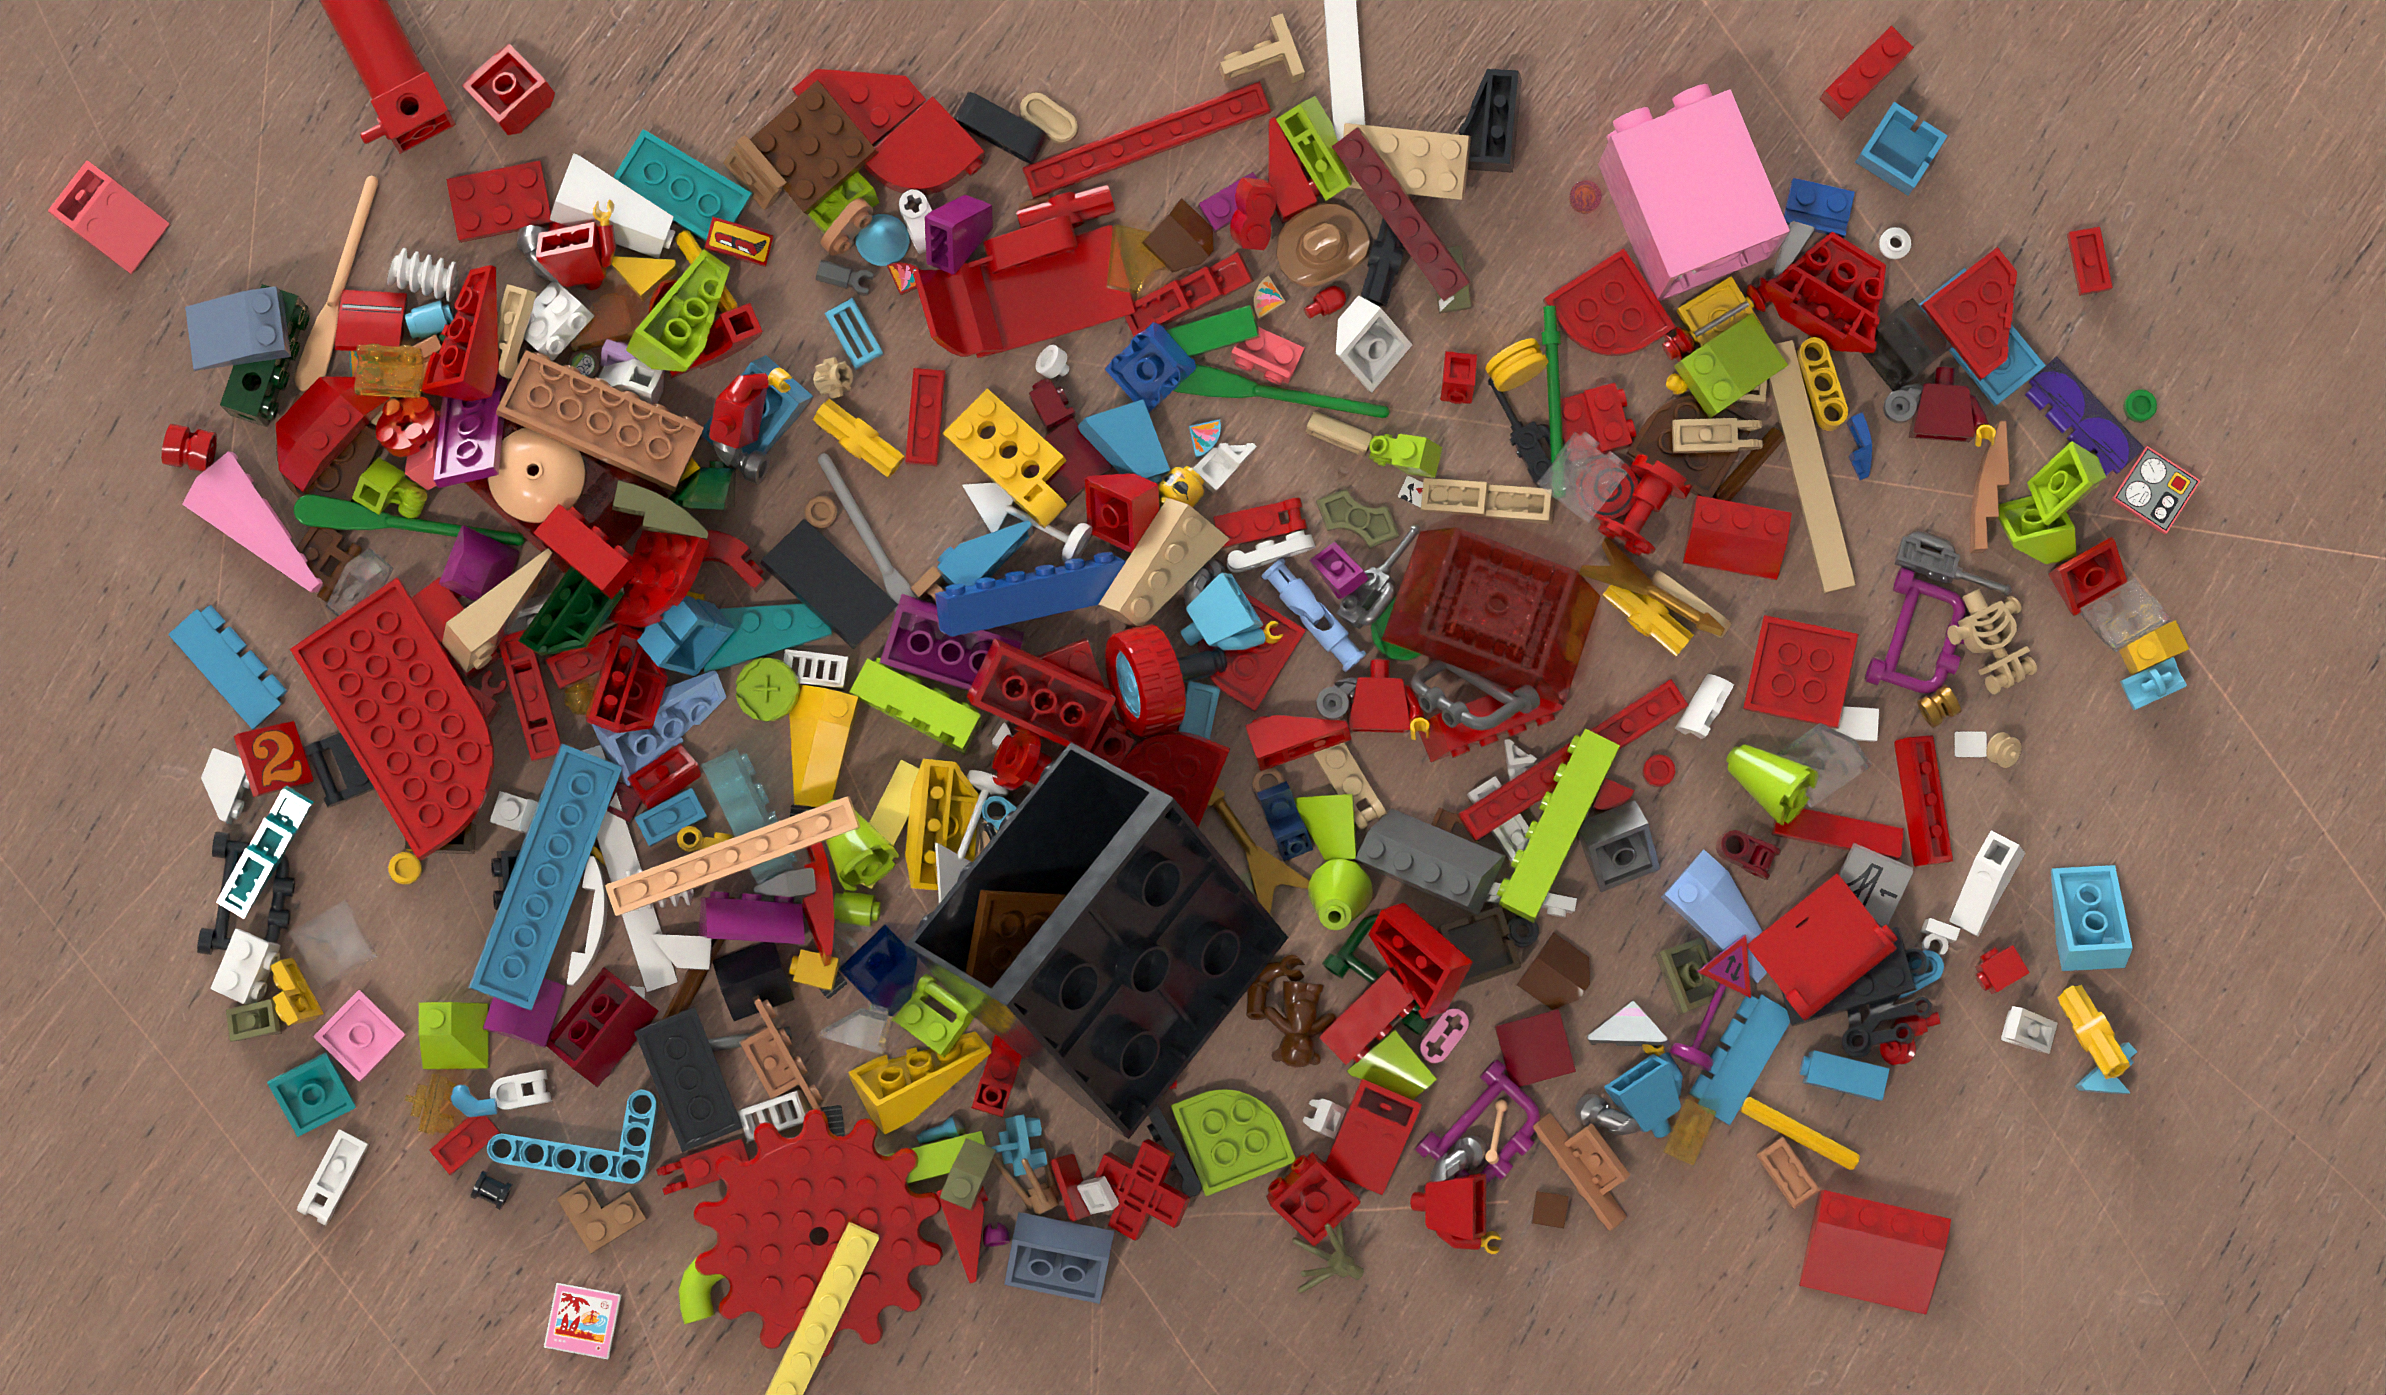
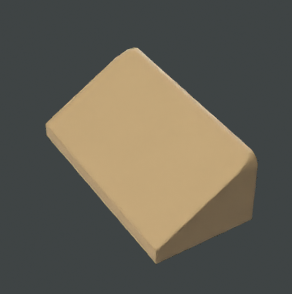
(1338, 433)

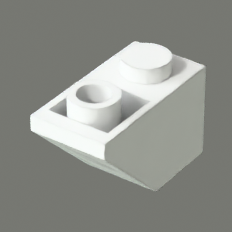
(636, 378)
(225, 784)

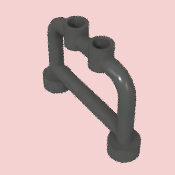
(1523, 699)

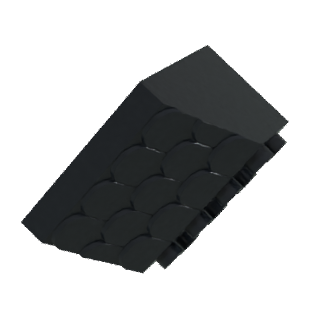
(1133, 957)

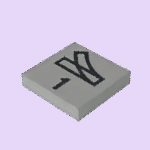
(1875, 881)

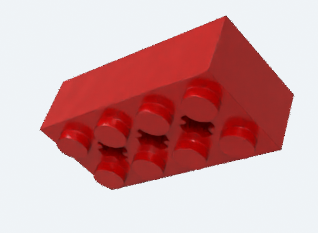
(1047, 715)

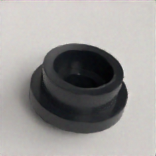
(1533, 931)

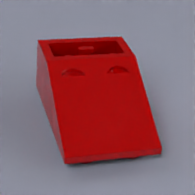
(1372, 1136)

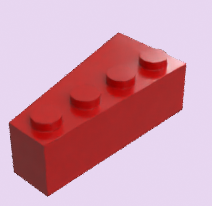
(1458, 740)

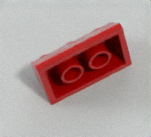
(1736, 537)

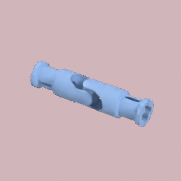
(1302, 602)

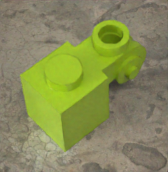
(1408, 453)
(386, 485)

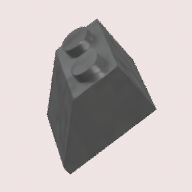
(1618, 846)

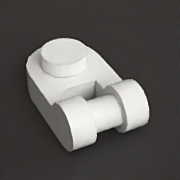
(510, 1091)

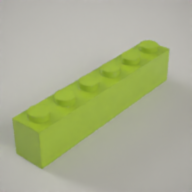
(1558, 826)

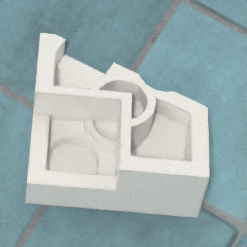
(1704, 706)

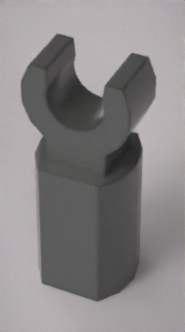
(842, 276)

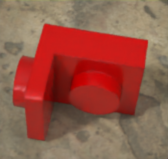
(1458, 377)

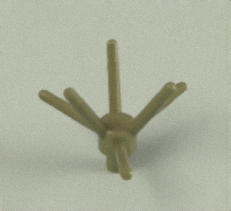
(1338, 1263)

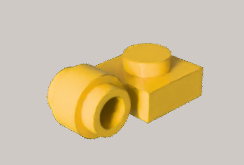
(700, 842)

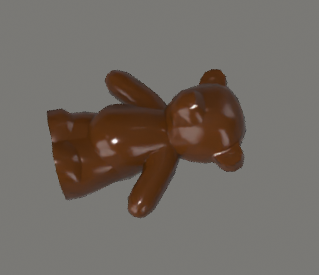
(1300, 1012)

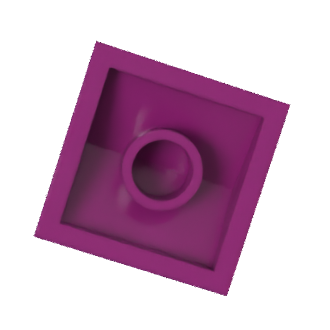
(523, 1024)

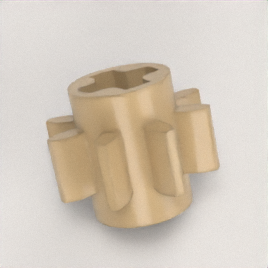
(833, 377)

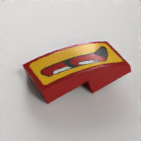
(739, 241)

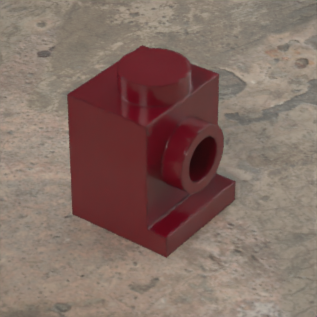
(1050, 404)

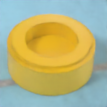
(405, 868)

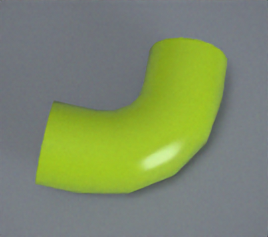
(696, 1294)

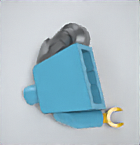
(1222, 612)

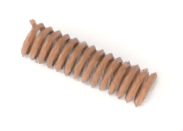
(1035, 202)

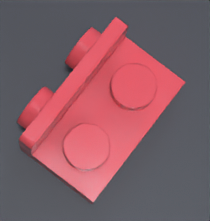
(1268, 355)

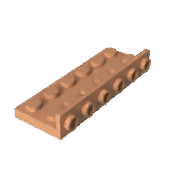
(600, 420)

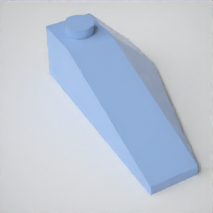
(679, 709)
(1715, 907)

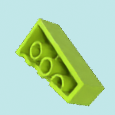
(916, 705)

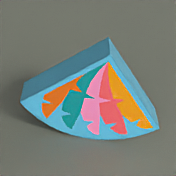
(1204, 436)

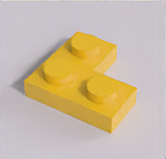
(296, 1001)

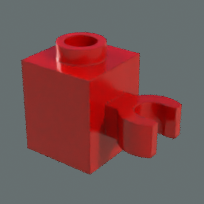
(486, 694)

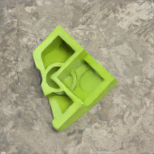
(832, 206)
(1330, 824)
(1394, 1068)

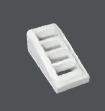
(841, 670)
(800, 1103)

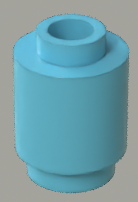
(428, 319)

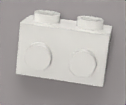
(246, 967)

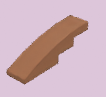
(1992, 476)

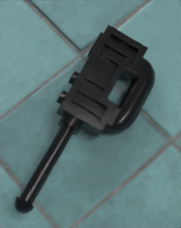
(1526, 439)

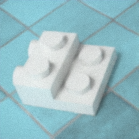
(555, 320)

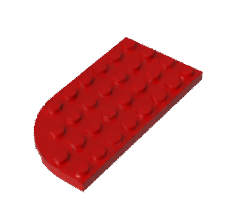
(403, 715)

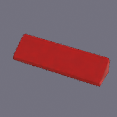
(1923, 800)
(1842, 832)

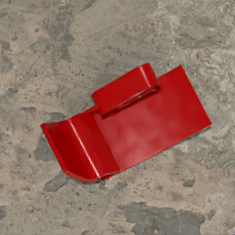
(1024, 291)

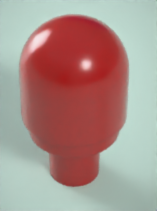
(1326, 302)
(1918, 1024)

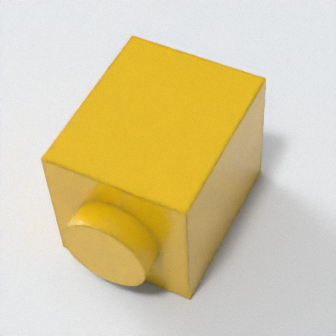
(810, 971)

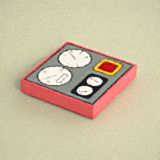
(2155, 490)

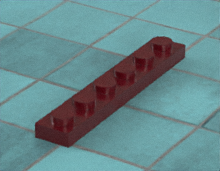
(1401, 214)

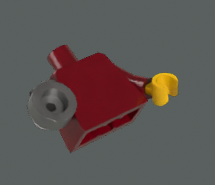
(1940, 410)

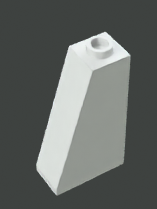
(635, 219)

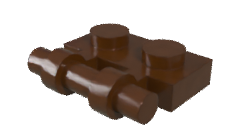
(319, 547)

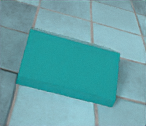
(312, 1094)

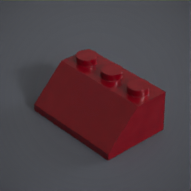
(600, 1027)

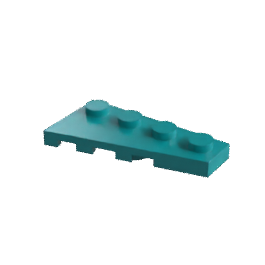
(765, 631)

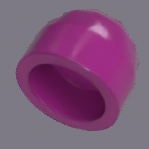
(995, 1237)

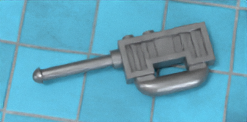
(1938, 566)
(1375, 595)

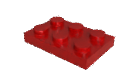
(499, 201)

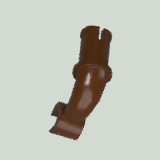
(1258, 990)

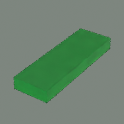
(1216, 331)

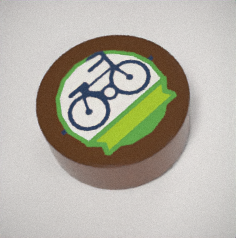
(585, 362)

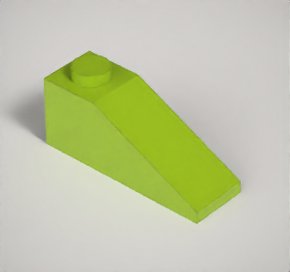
(1313, 139)

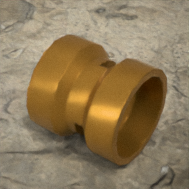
(1939, 706)

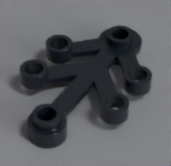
(1884, 1011)

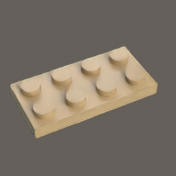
(1420, 160)

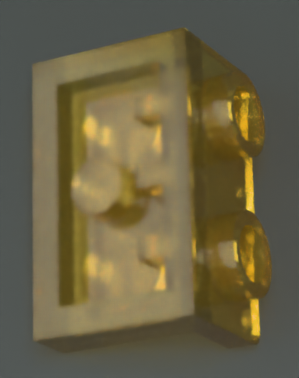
(389, 371)

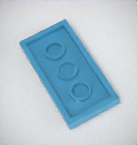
(2013, 373)

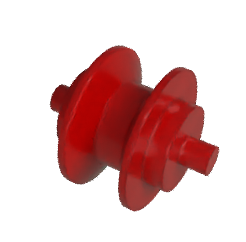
(1897, 1053)

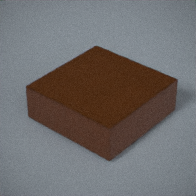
(1549, 1209)

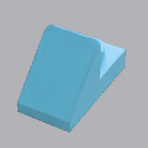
(2097, 1083)

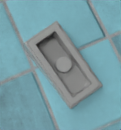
(1792, 245)
(789, 884)

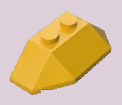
(940, 814)

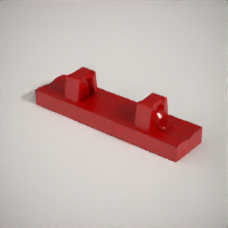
(530, 697)

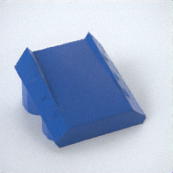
(1151, 366)

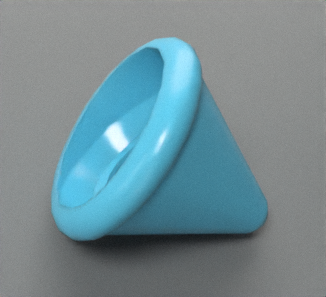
(883, 240)

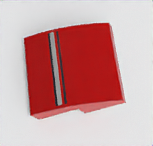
(370, 319)

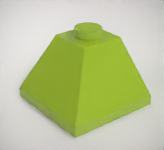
(2065, 481)
(2031, 536)
(453, 1035)

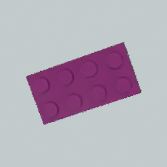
(469, 438)

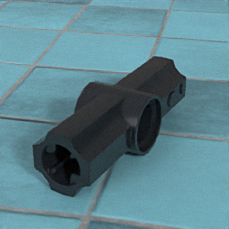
(1383, 265)

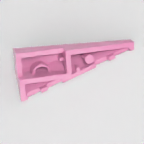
(233, 505)

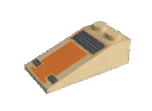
(483, 624)

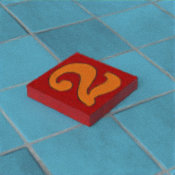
(273, 758)

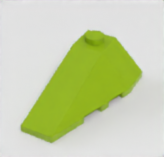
(681, 321)

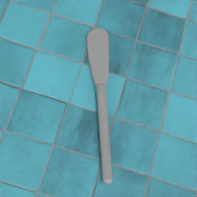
(893, 580)

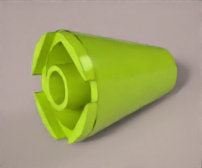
(1772, 780)
(861, 855)
(1339, 892)

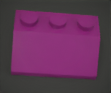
(751, 918)

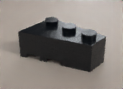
(1494, 121)

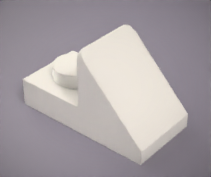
(513, 812)
(2029, 1030)

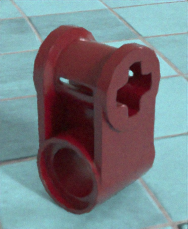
(1749, 854)

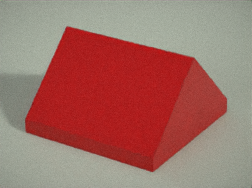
(2089, 575)

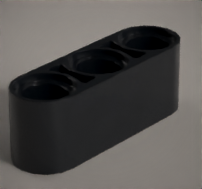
(1000, 127)

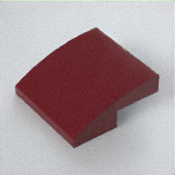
(1080, 457)
(1535, 1048)

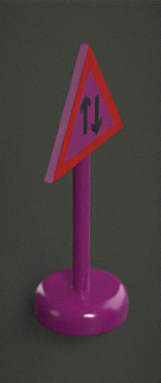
(1731, 971)

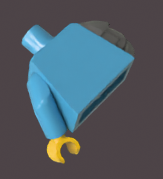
(1642, 1094)

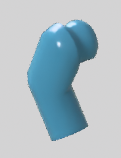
(471, 1106)

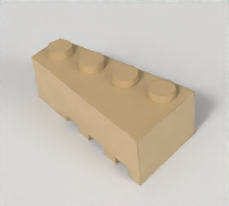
(1162, 562)

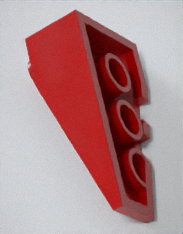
(469, 354)

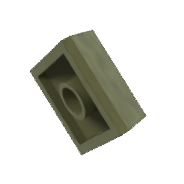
(1679, 970)

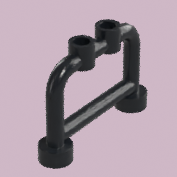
(282, 887)

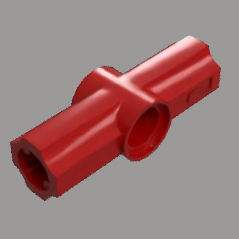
(1078, 206)

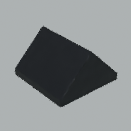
(750, 974)

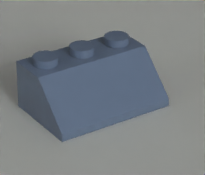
(1059, 1257)

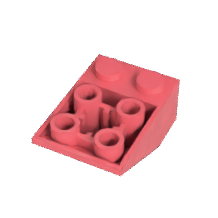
(108, 217)

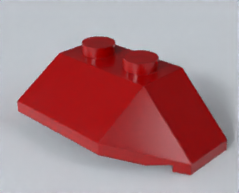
(322, 427)
(627, 686)

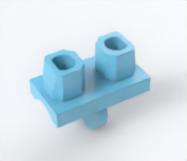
(2153, 683)
(1015, 1143)

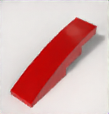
(1190, 293)
(819, 906)

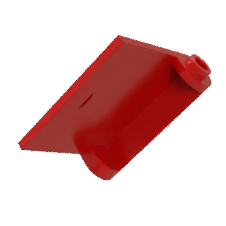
(1827, 950)

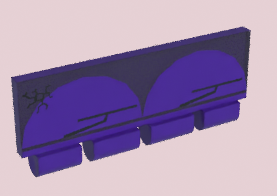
(2078, 407)

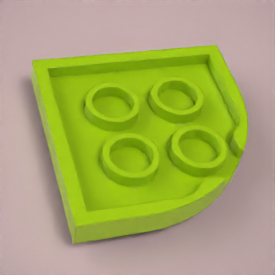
(1231, 1138)

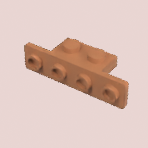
(773, 1061)
(1588, 1164)

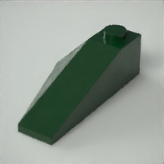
(708, 488)

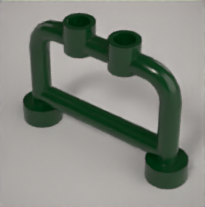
(1345, 960)

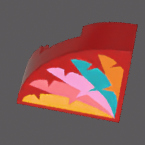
(903, 276)

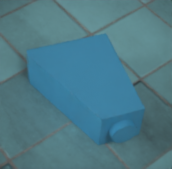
(1127, 440)

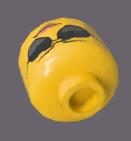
(1181, 485)

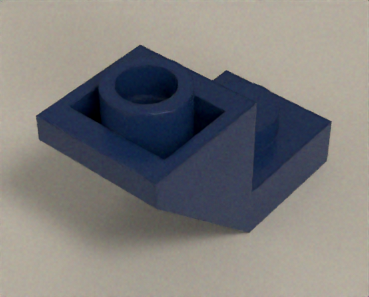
(1284, 821)

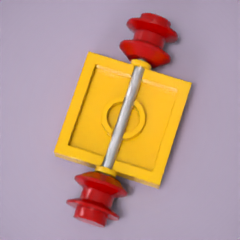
(1713, 314)

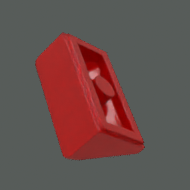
(665, 776)
(1068, 1177)

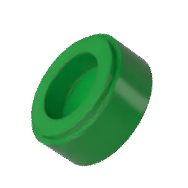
(2140, 406)

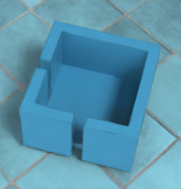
(1897, 152)
(686, 636)

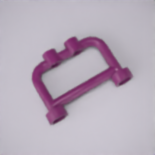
(1946, 661)
(1519, 1142)

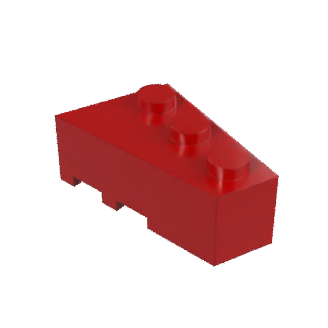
(1421, 956)

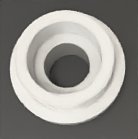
(1891, 252)

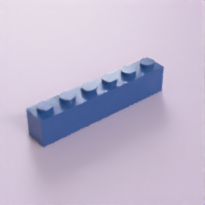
(1026, 595)

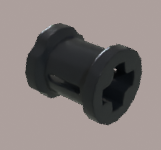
(491, 1190)

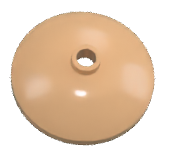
(535, 497)

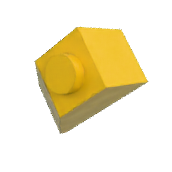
(2154, 648)

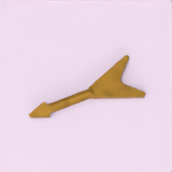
(1628, 576)
(1264, 868)

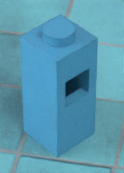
(1844, 1075)

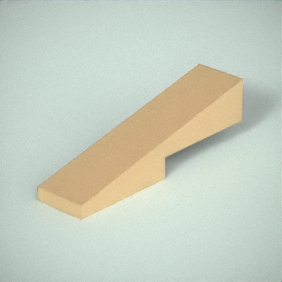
(1487, 500)

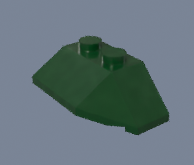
(569, 616)

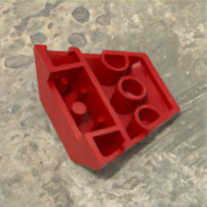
(1832, 294)

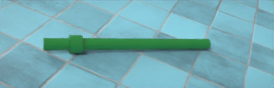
(1551, 339)

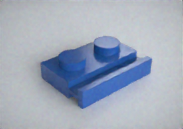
(1819, 206)

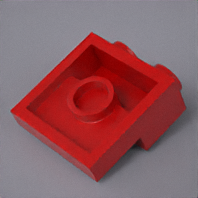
(1600, 415)
(1311, 1198)

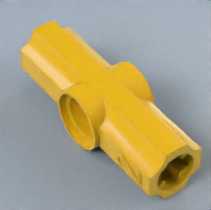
(858, 438)
(1649, 618)
(2093, 1032)

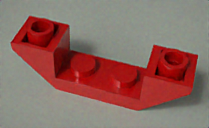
(997, 1079)

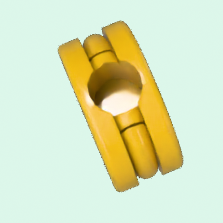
(1516, 364)

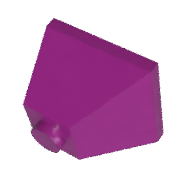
(477, 564)

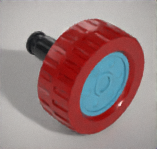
(1151, 678)

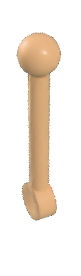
(1492, 1156)

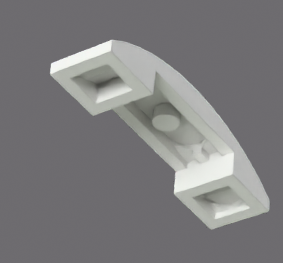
(580, 962)

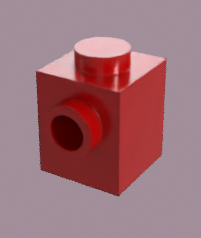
(2000, 969)

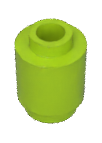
(856, 908)

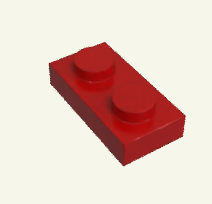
(2089, 261)
(464, 1142)

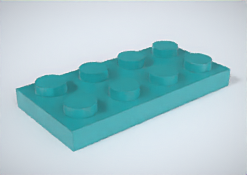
(680, 185)

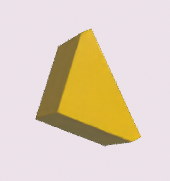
(644, 274)

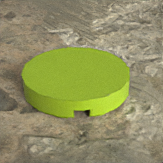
(767, 689)

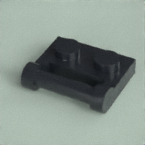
(351, 771)

